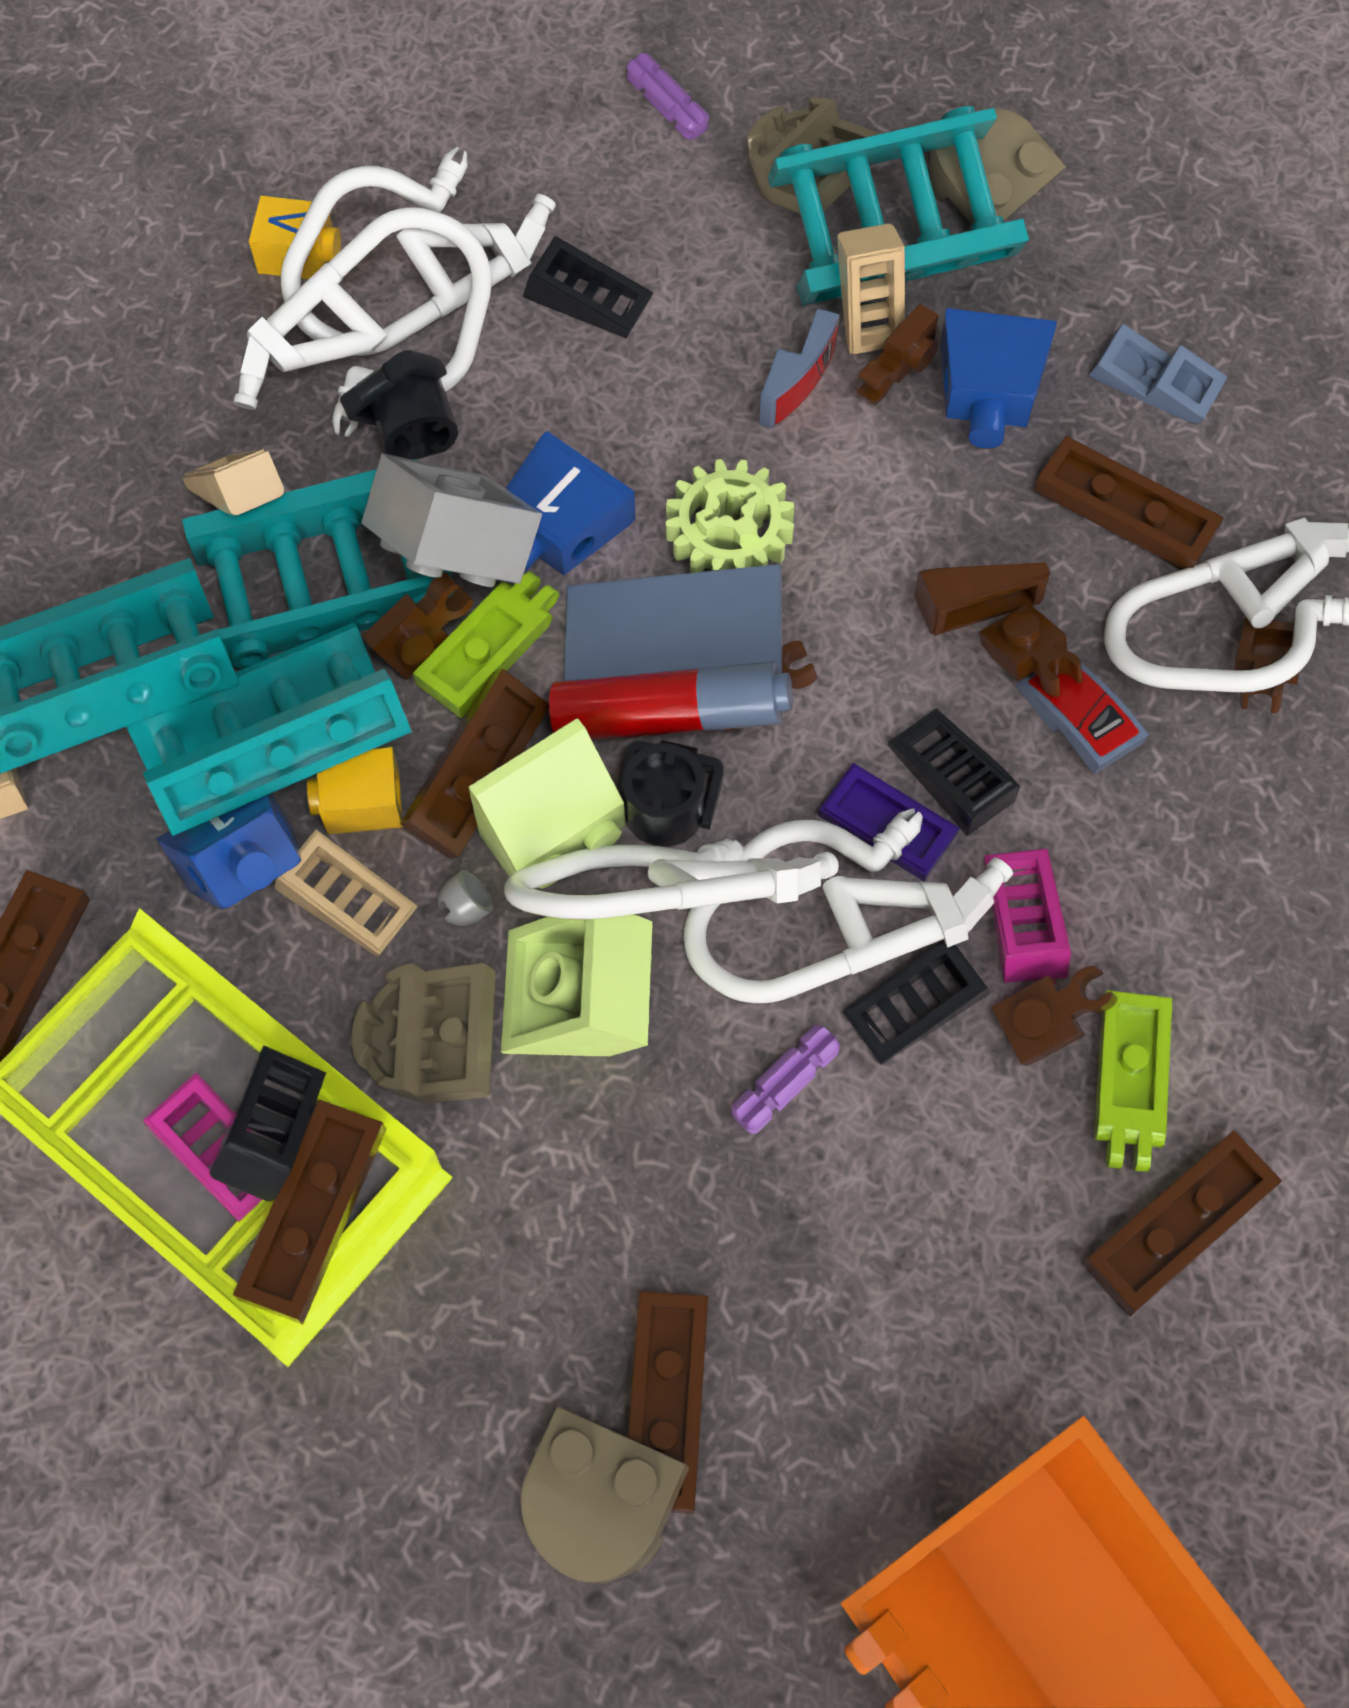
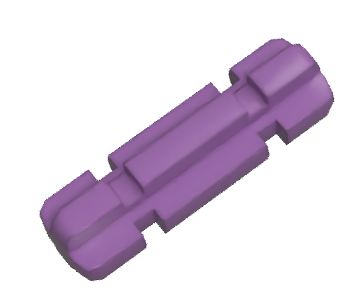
(667, 96)
(785, 1079)

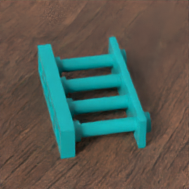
(935, 248)
(280, 526)
(102, 626)
(269, 730)

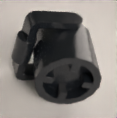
(406, 405)
(666, 791)

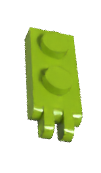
(486, 642)
(1133, 1077)

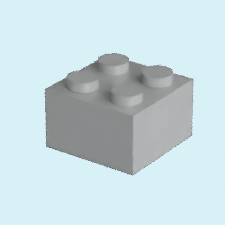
(450, 521)

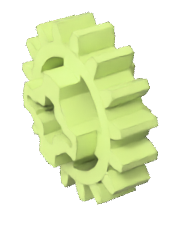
(731, 514)

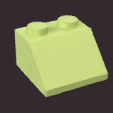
(548, 802)
(577, 986)

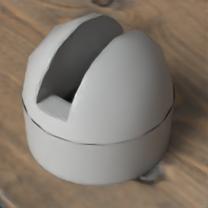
(465, 899)

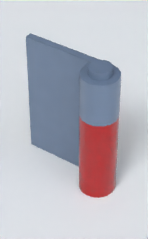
(674, 654)

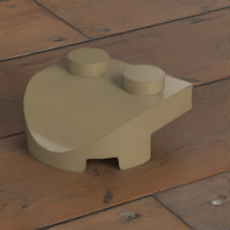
(814, 126)
(1014, 162)
(429, 1033)
(597, 1499)

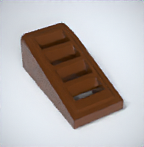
(973, 594)

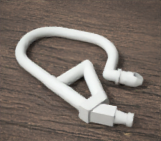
(511, 251)
(267, 335)
(1308, 545)
(683, 879)
(950, 917)

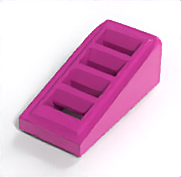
(1033, 953)
(175, 1108)

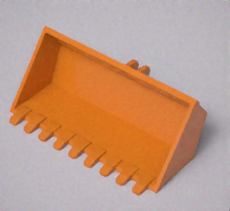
(1058, 1598)

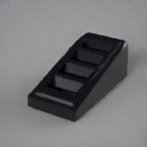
(561, 296)
(966, 813)
(972, 992)
(250, 1160)

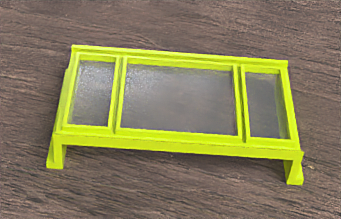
(129, 1042)

